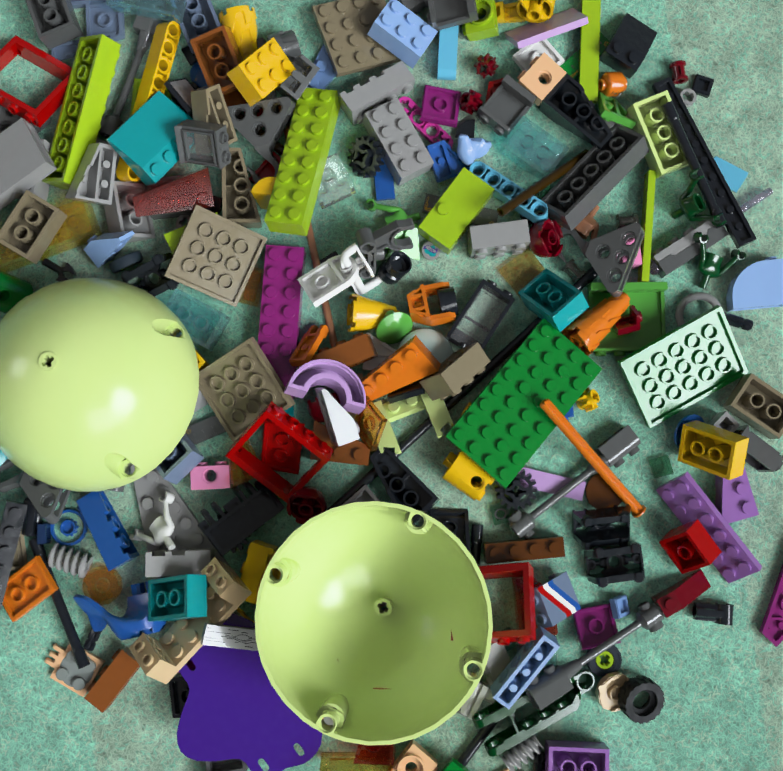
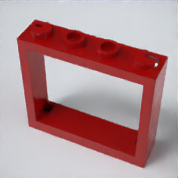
(54, 100)
(261, 471)
(515, 570)

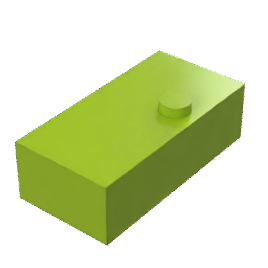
(455, 210)

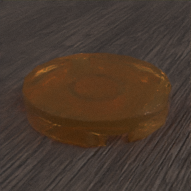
(102, 585)

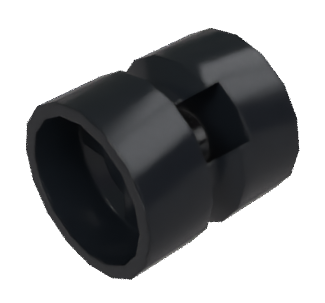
(394, 267)

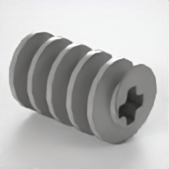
(68, 561)
(520, 753)

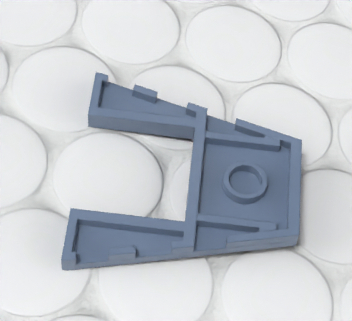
(99, 20)

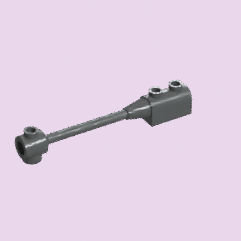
(145, 29)
(612, 449)
(556, 680)

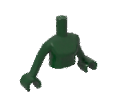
(694, 204)
(710, 263)

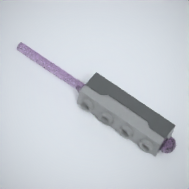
(686, 248)

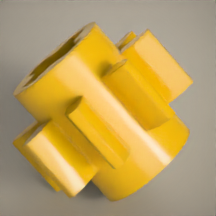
(588, 400)

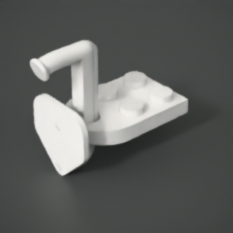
(336, 275)

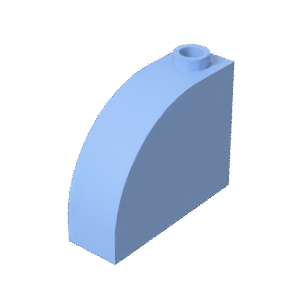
(757, 286)

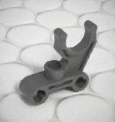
(373, 243)

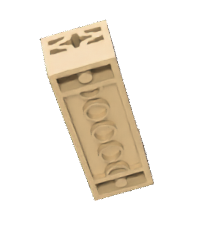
(166, 656)

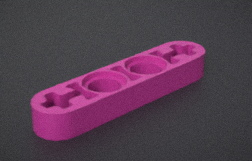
(423, 126)

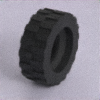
(650, 708)

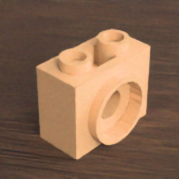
(543, 68)
(417, 754)

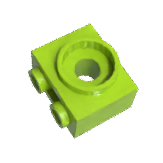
(484, 27)

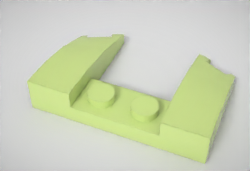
(435, 409)

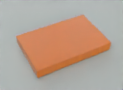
(28, 588)

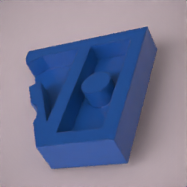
(446, 161)

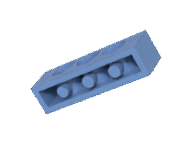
(524, 668)

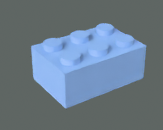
(402, 32)

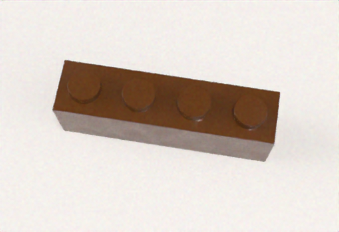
(523, 549)

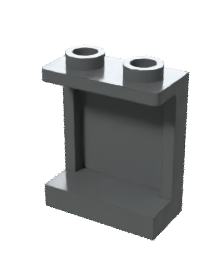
(450, 13)
(506, 106)

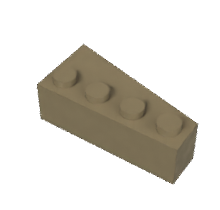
(237, 199)

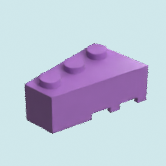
(735, 498)

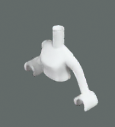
(161, 527)

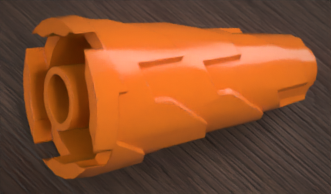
(596, 323)

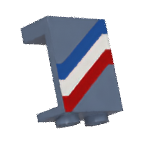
(555, 600)

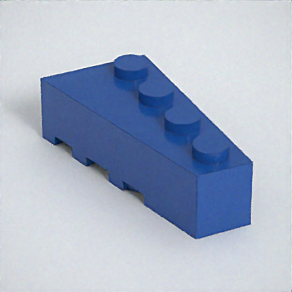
(107, 530)

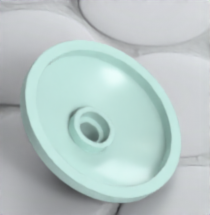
(434, 341)

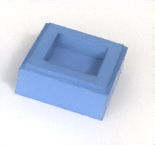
(619, 606)

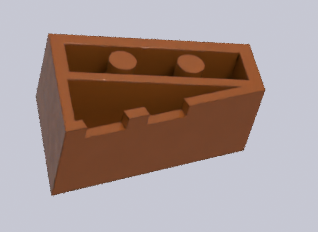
(349, 453)

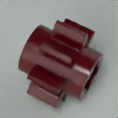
(486, 60)
(470, 101)

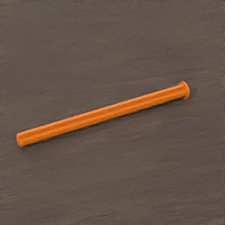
(592, 457)

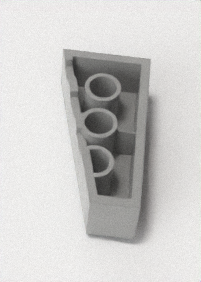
(376, 91)

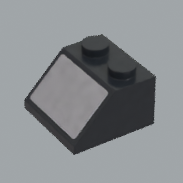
(180, 93)

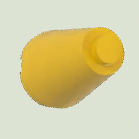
(366, 313)

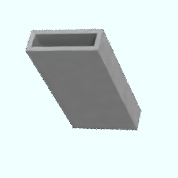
(22, 161)

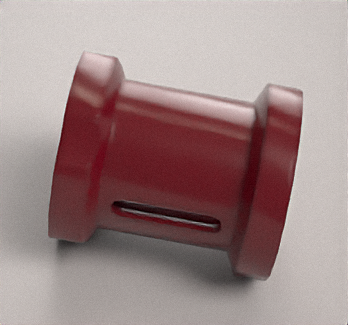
(678, 72)

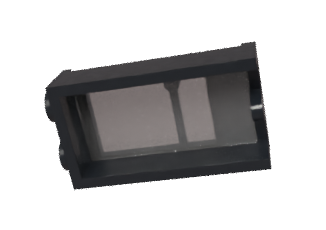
(480, 315)

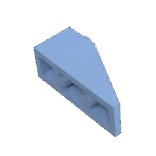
(106, 246)

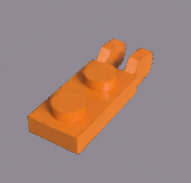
(308, 345)

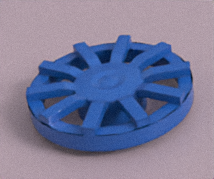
(69, 527)

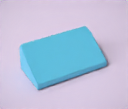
(733, 175)

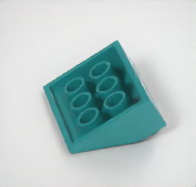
(149, 138)

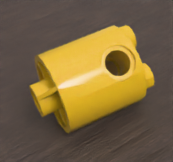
(535, 10)
(460, 474)

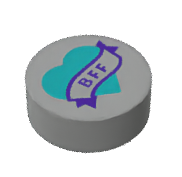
(430, 251)

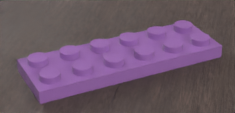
(691, 503)

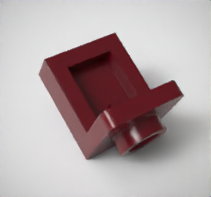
(629, 323)

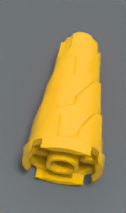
(243, 27)

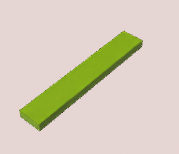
(590, 49)
(647, 224)

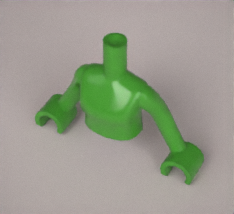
(399, 215)

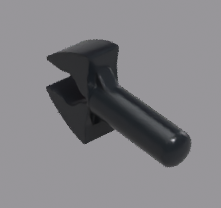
(58, 269)

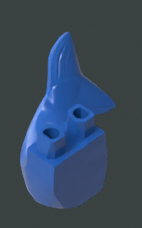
(128, 626)

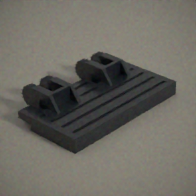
(242, 516)

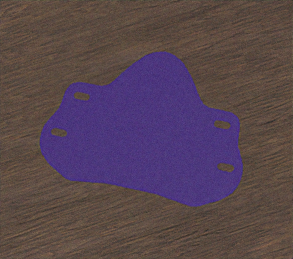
(238, 712)

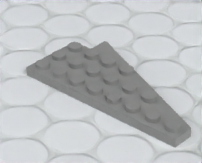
(186, 532)

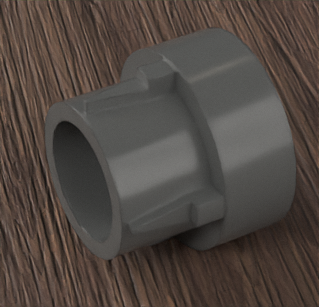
(288, 43)

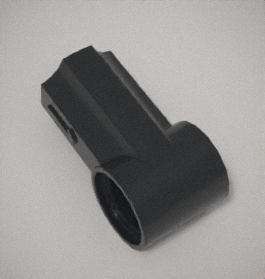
(31, 519)
(715, 612)

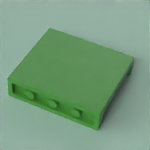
(649, 300)

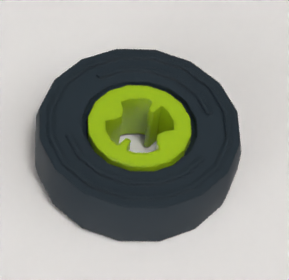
(126, 261)
(613, 664)

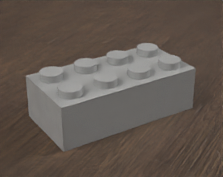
(401, 144)

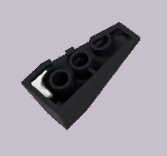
(572, 110)
(402, 484)

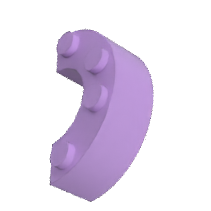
(333, 375)

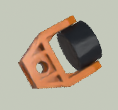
(419, 307)

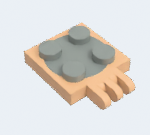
(67, 671)

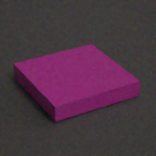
(440, 106)
(594, 625)

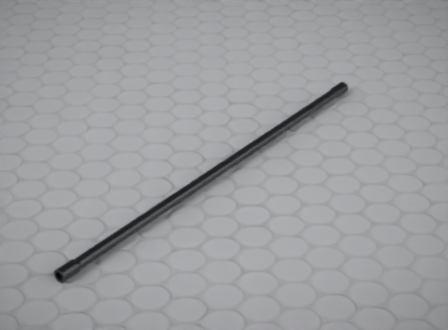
(586, 278)

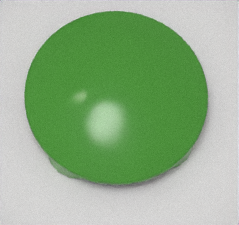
(394, 327)

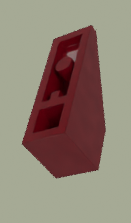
(681, 593)

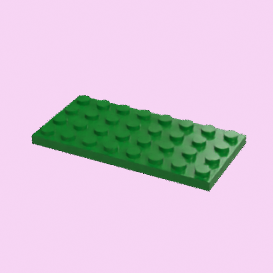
(506, 418)

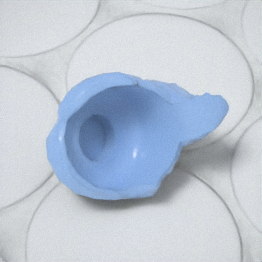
(471, 148)

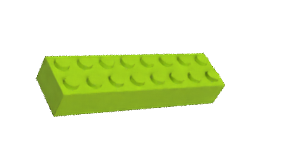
(82, 106)
(303, 162)

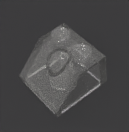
(334, 183)

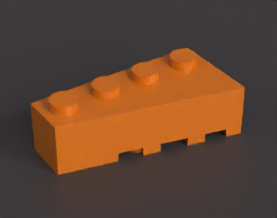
(400, 369)

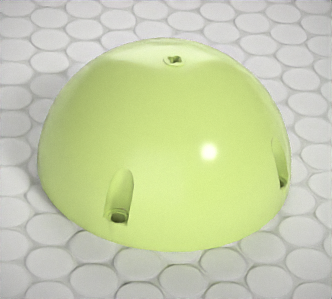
(93, 382)
(331, 611)

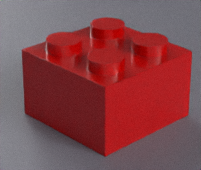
(690, 546)

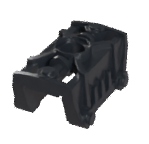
(148, 268)
(599, 527)
(619, 572)

